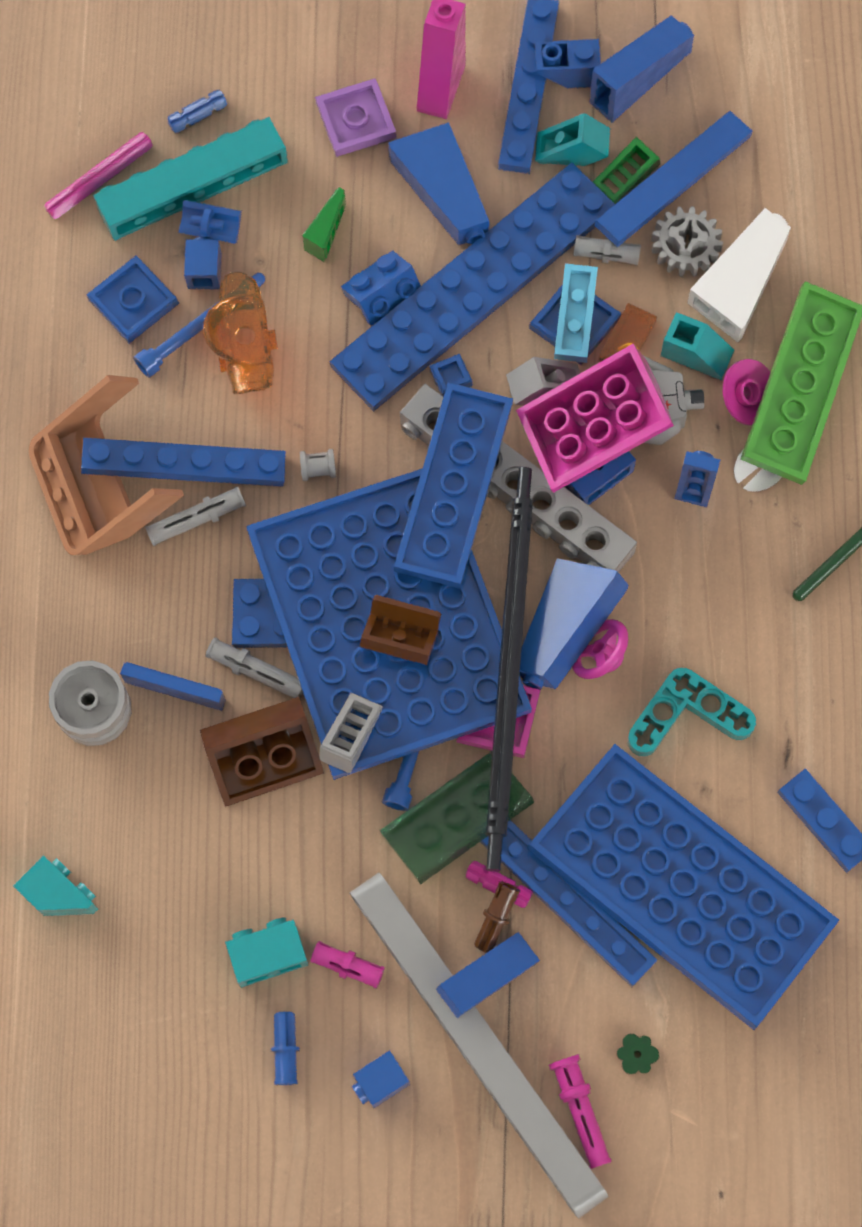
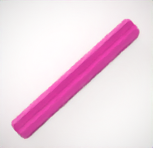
(98, 175)

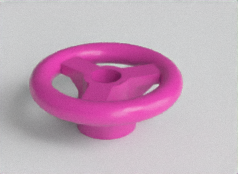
(604, 651)

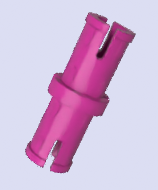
(347, 964)

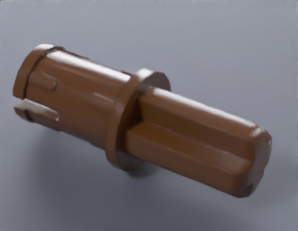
(496, 916)

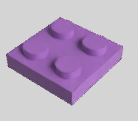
(355, 117)

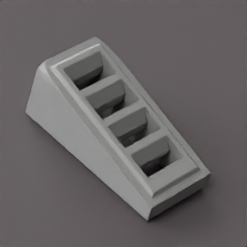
(340, 752)

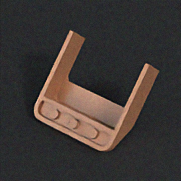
(88, 507)

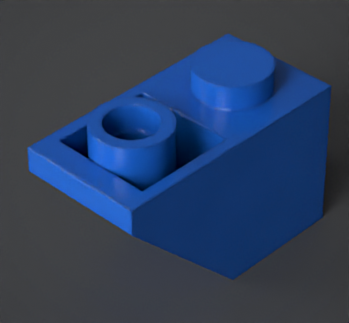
(568, 61)

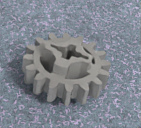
(703, 240)

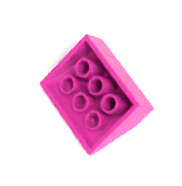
(595, 417)

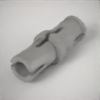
(606, 250)

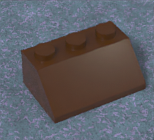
(261, 751)

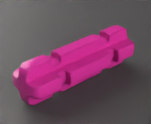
(477, 873)

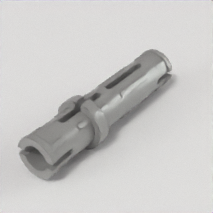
(195, 516)
(244, 663)

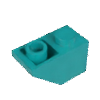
(696, 346)
(52, 892)

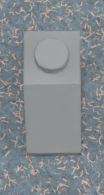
(538, 377)

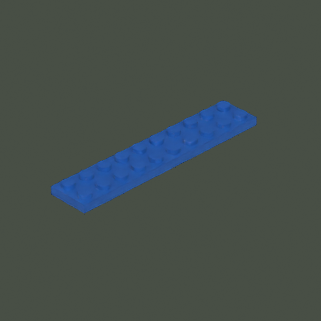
(471, 287)

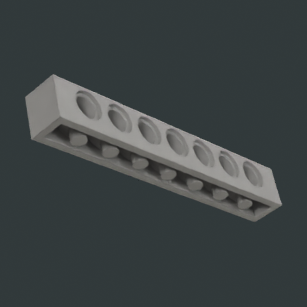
(564, 505)

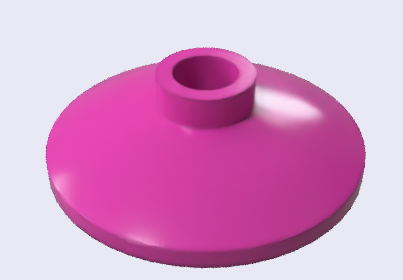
(744, 389)

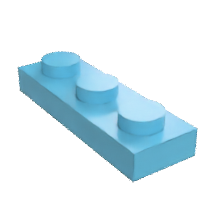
(575, 313)

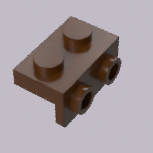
(401, 629)

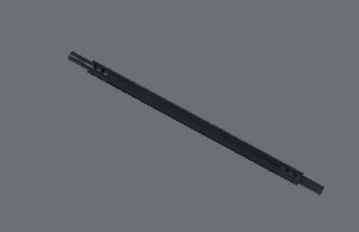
(509, 670)

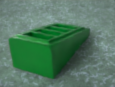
(637, 147)
(322, 230)

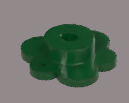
(648, 1054)

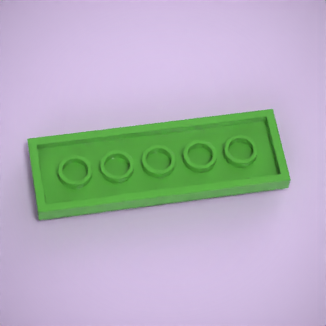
(803, 383)

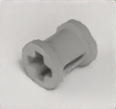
(317, 464)

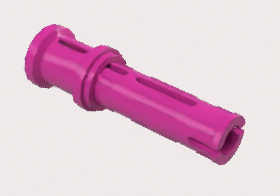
(597, 1153)

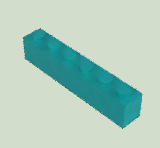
(191, 177)

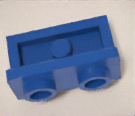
(382, 286)

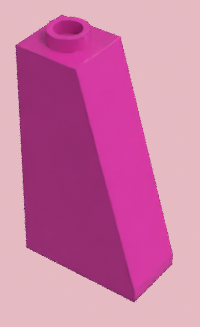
(442, 57)

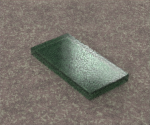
(449, 820)

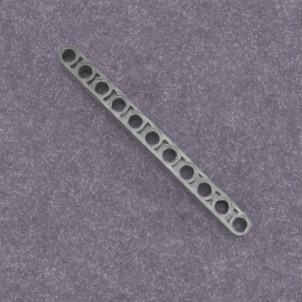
(481, 1049)

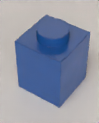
(202, 263)
(380, 1080)

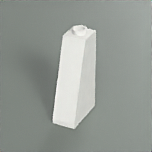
(738, 278)

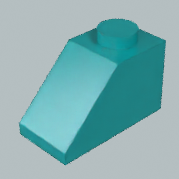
(575, 141)

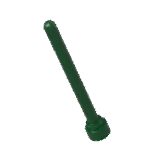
(828, 566)

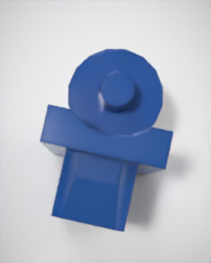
(210, 221)

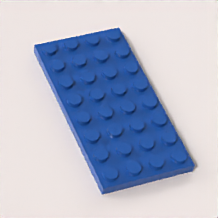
(684, 886)

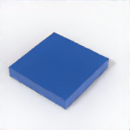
(132, 299)
(603, 320)

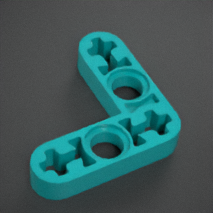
(679, 701)

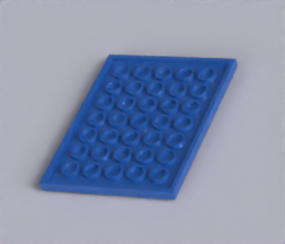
(322, 579)

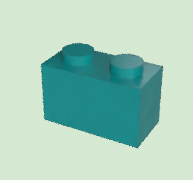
(266, 952)

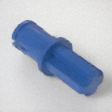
(285, 1049)

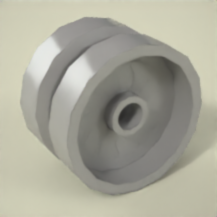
(92, 684)

